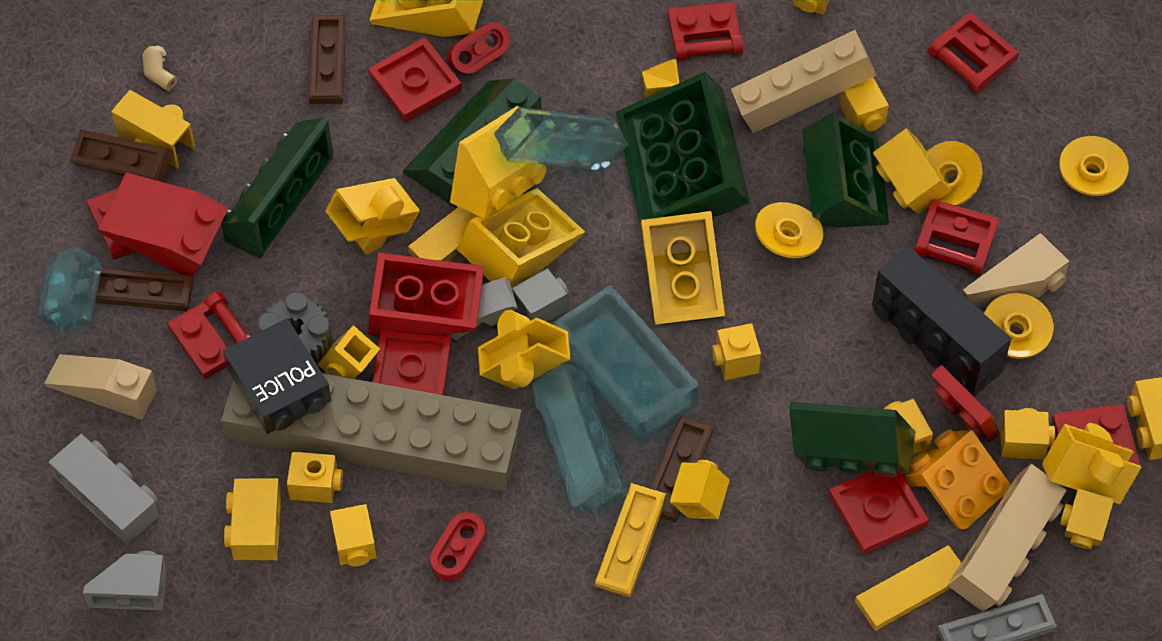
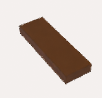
(327, 59)
(120, 155)
(144, 289)
(685, 446)

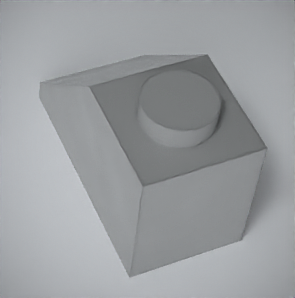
(129, 583)

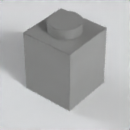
(541, 296)

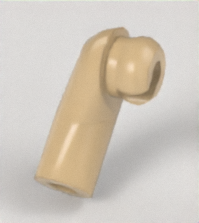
(154, 70)

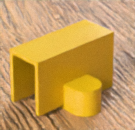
(148, 123)
(372, 212)
(522, 350)
(1090, 462)

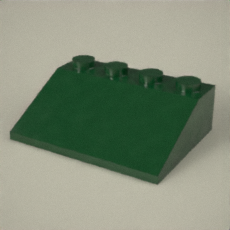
(683, 151)

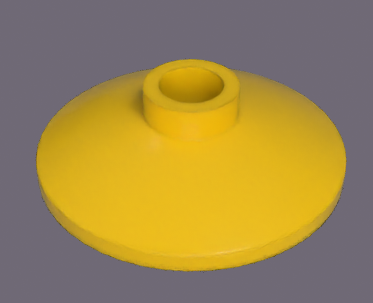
(1094, 154)
(961, 159)
(788, 230)
(1026, 314)

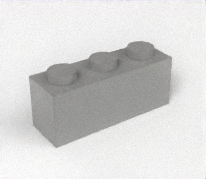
(105, 488)

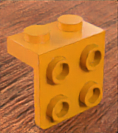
(959, 476)

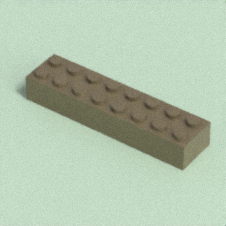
(395, 432)

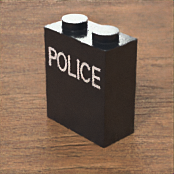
(277, 376)

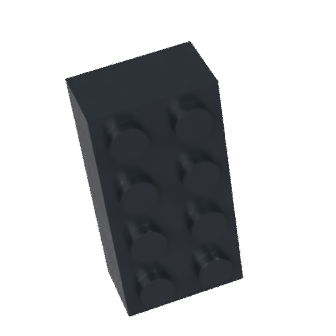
(940, 321)

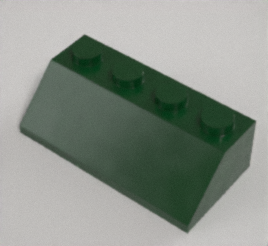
(436, 162)
(279, 187)

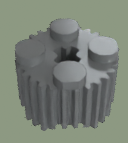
(307, 320)

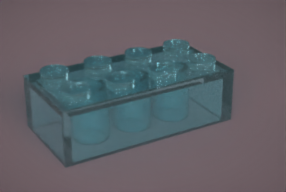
(628, 364)

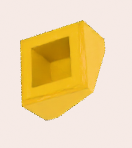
(660, 77)

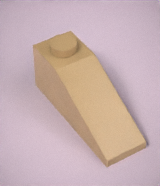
(1028, 271)
(104, 382)

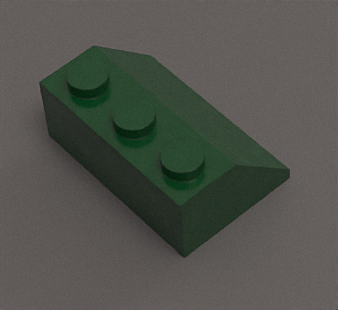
(844, 173)
(851, 438)

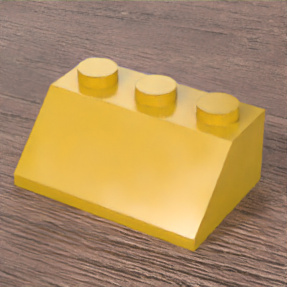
(484, 176)

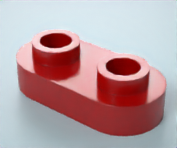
(477, 50)
(456, 548)

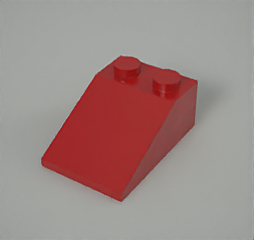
(163, 222)
(424, 296)

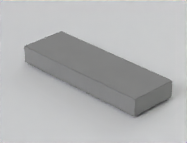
(1006, 623)

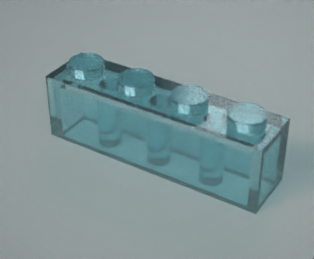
(560, 139)
(579, 439)

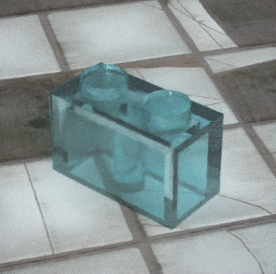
(69, 289)

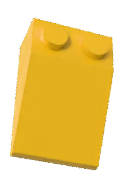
(428, 17)
(519, 238)
(682, 267)

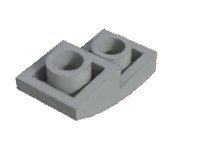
(494, 300)

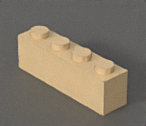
(803, 81)
(1007, 539)

